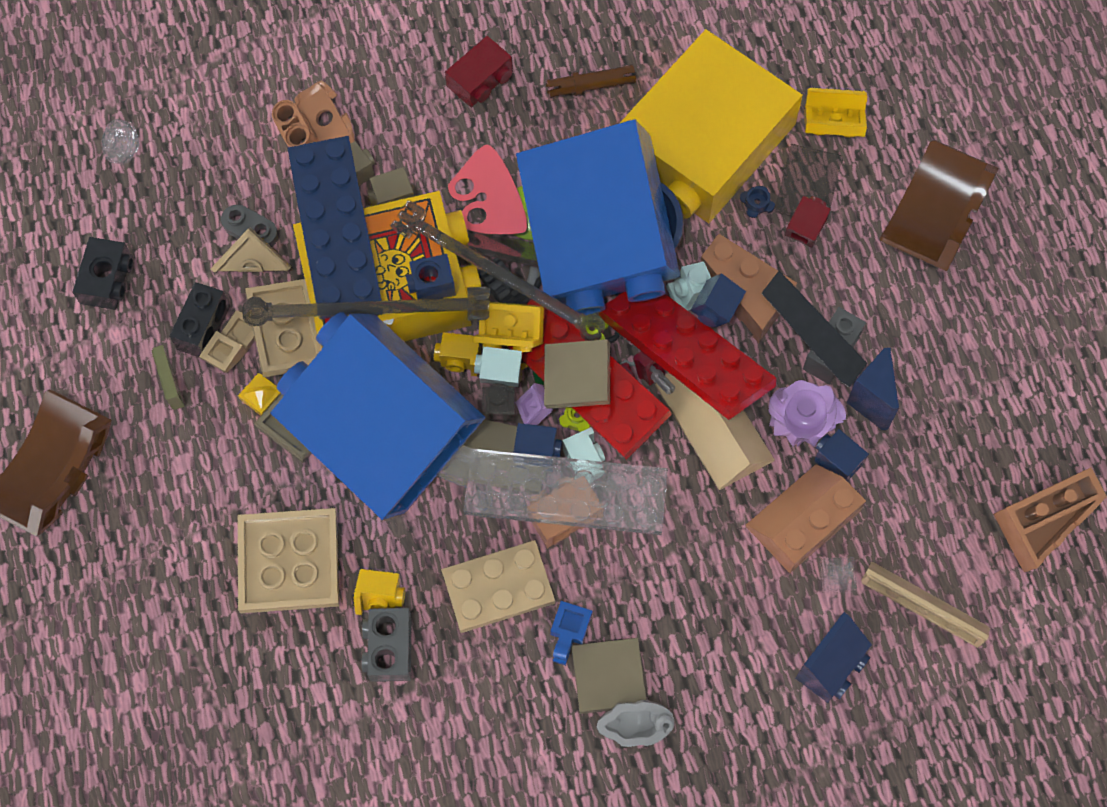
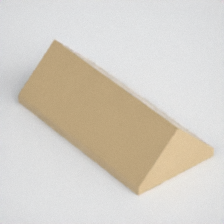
(724, 446)

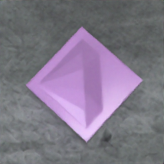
(532, 405)

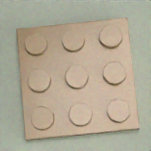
(288, 560)

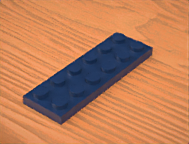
(333, 222)

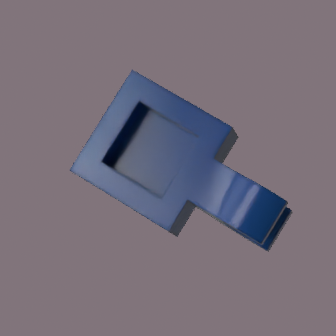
(569, 626)

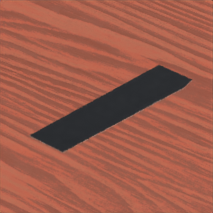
(814, 329)

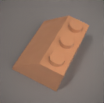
(806, 516)

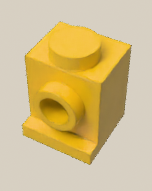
(457, 352)
(377, 591)

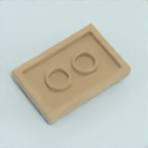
(288, 339)
(498, 586)

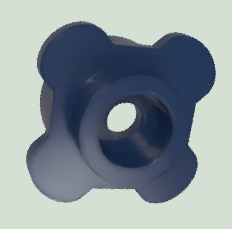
(757, 193)

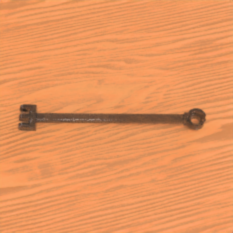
(416, 223)
(258, 312)

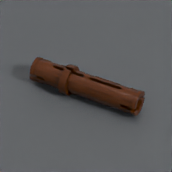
(590, 81)

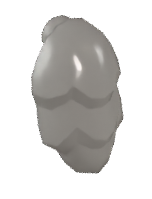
(636, 723)

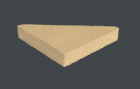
(251, 254)

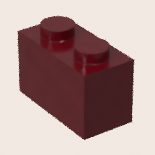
(479, 72)

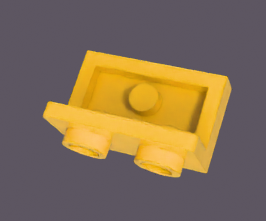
(835, 112)
(512, 326)

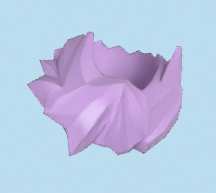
(805, 412)

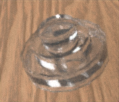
(120, 141)

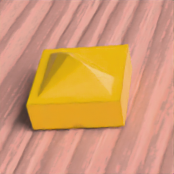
(259, 394)

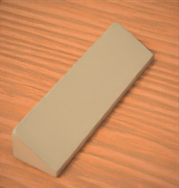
(926, 605)

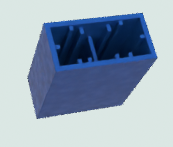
(598, 217)
(374, 412)

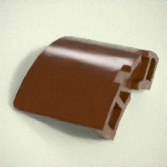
(937, 205)
(51, 462)

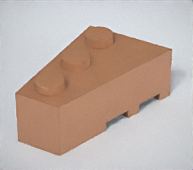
(749, 274)
(1046, 518)

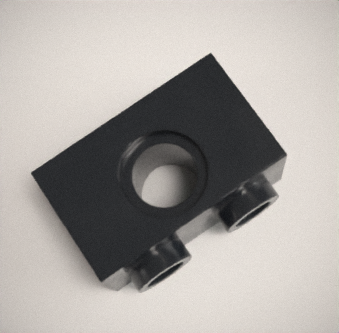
(98, 258)

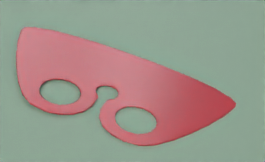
(503, 202)

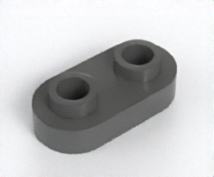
(248, 219)

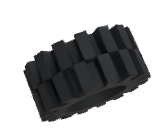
(501, 291)

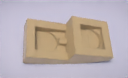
(230, 345)

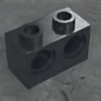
(199, 319)

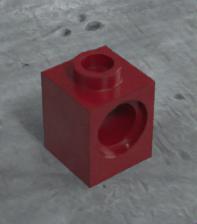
(808, 220)

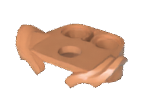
(306, 111)

